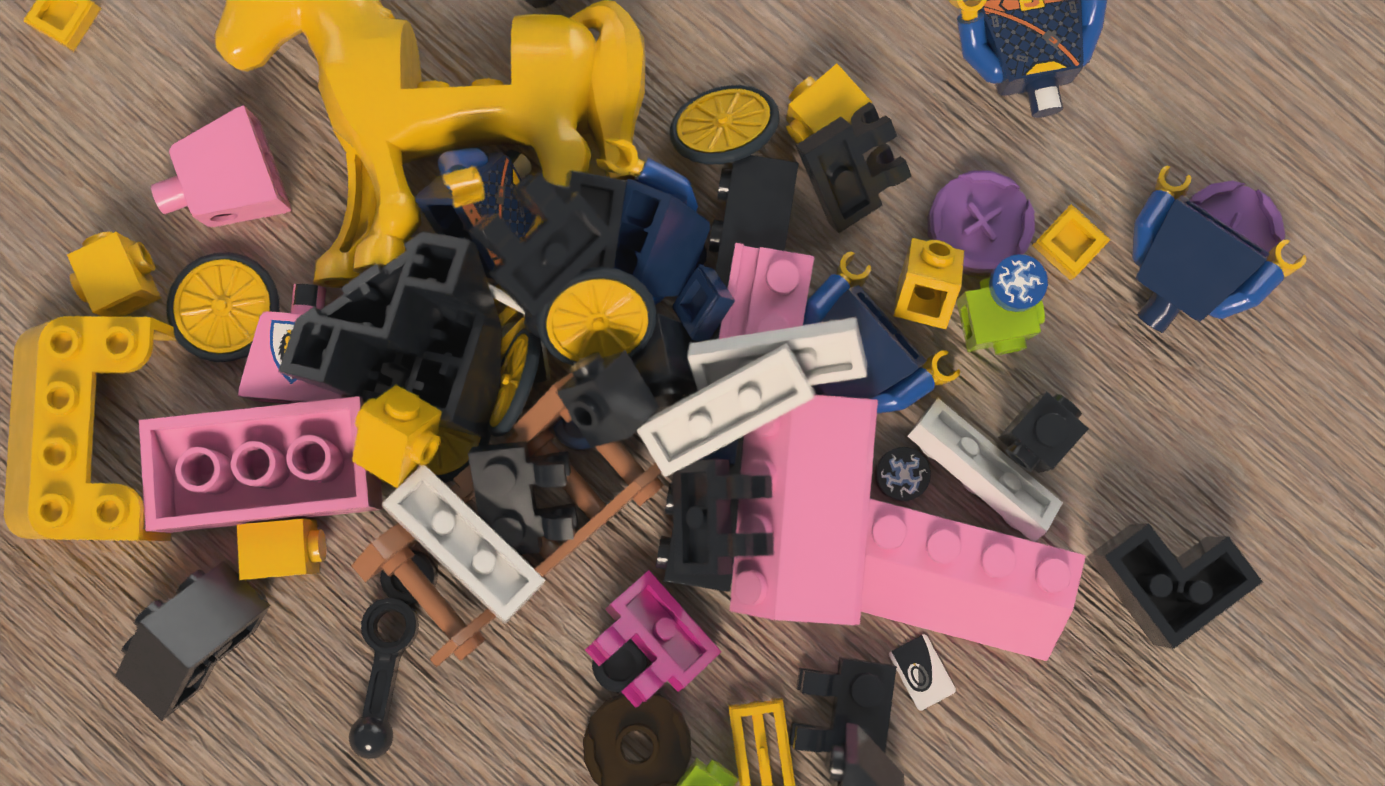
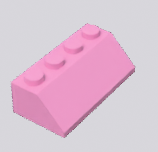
(254, 466)
(816, 513)
(967, 580)

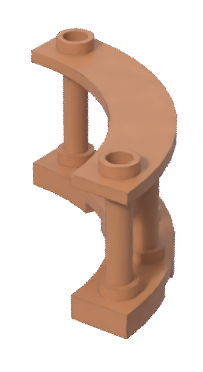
(393, 552)

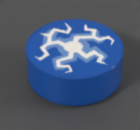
(1018, 283)

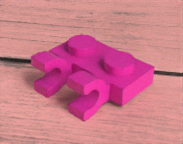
(661, 632)

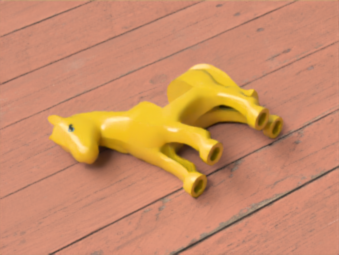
(560, 101)

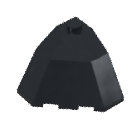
(409, 325)

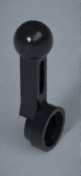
(372, 733)

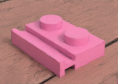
(767, 290)

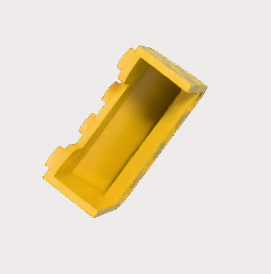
(54, 424)

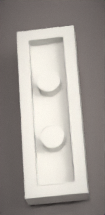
(823, 351)
(726, 410)
(985, 470)
(463, 543)

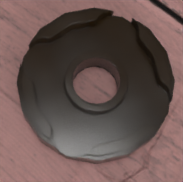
(656, 718)

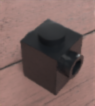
(607, 398)
(1043, 432)

